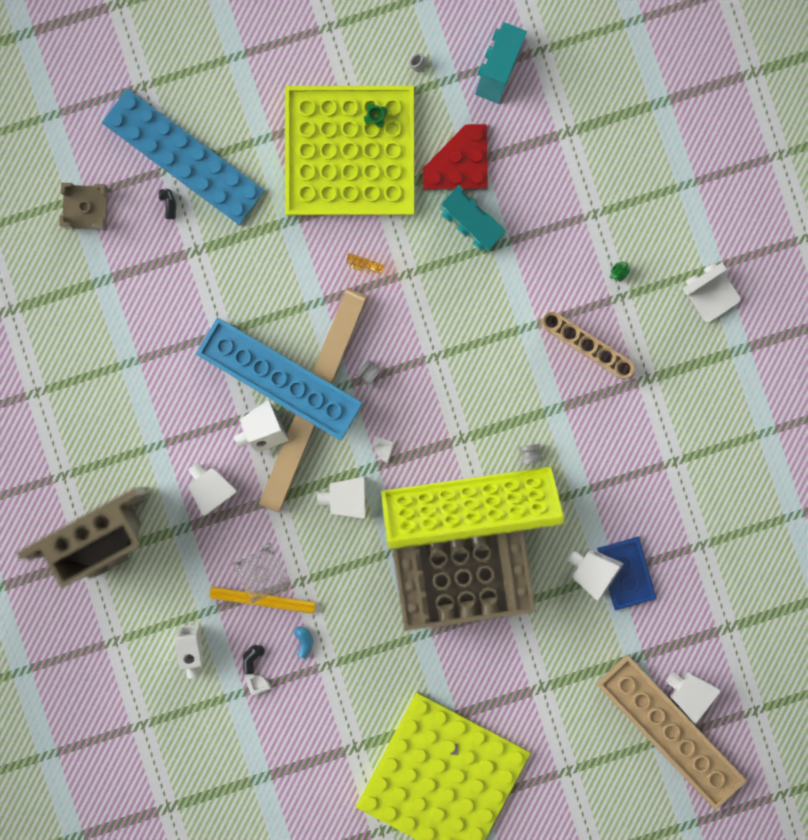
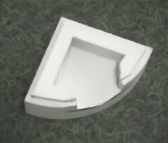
(383, 448)
(257, 683)

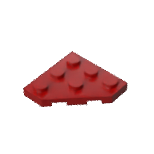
(460, 161)

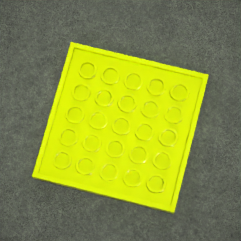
(340, 161)
(437, 793)

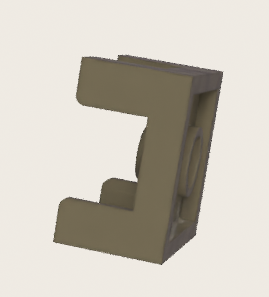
(84, 206)

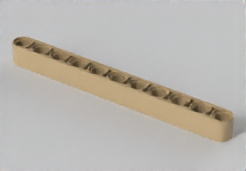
(301, 429)

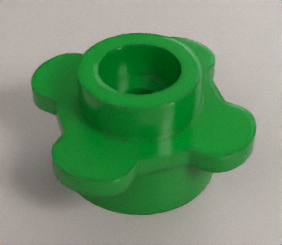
(372, 109)
(620, 271)

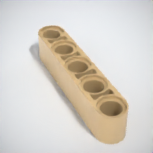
(598, 346)

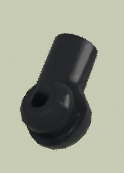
(170, 206)
(250, 656)

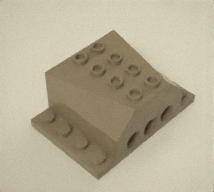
(92, 541)
(463, 580)

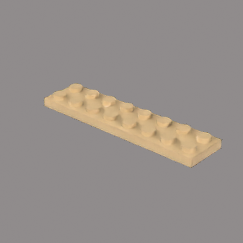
(671, 732)

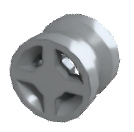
(368, 372)
(530, 454)

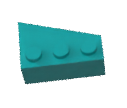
(500, 61)
(471, 220)

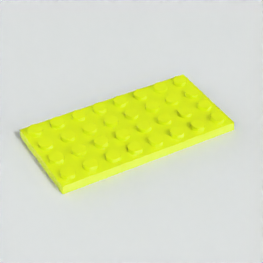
(471, 507)

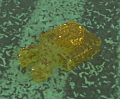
(357, 263)

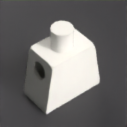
(262, 428)
(209, 488)
(345, 498)
(595, 572)
(189, 642)
(692, 694)

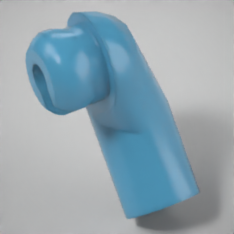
(305, 639)

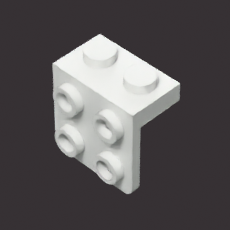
(711, 292)

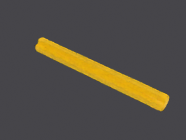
(268, 601)

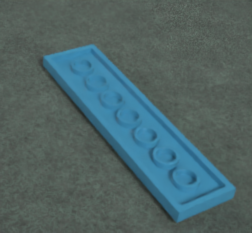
(183, 156)
(279, 379)

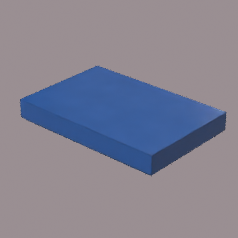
(633, 581)

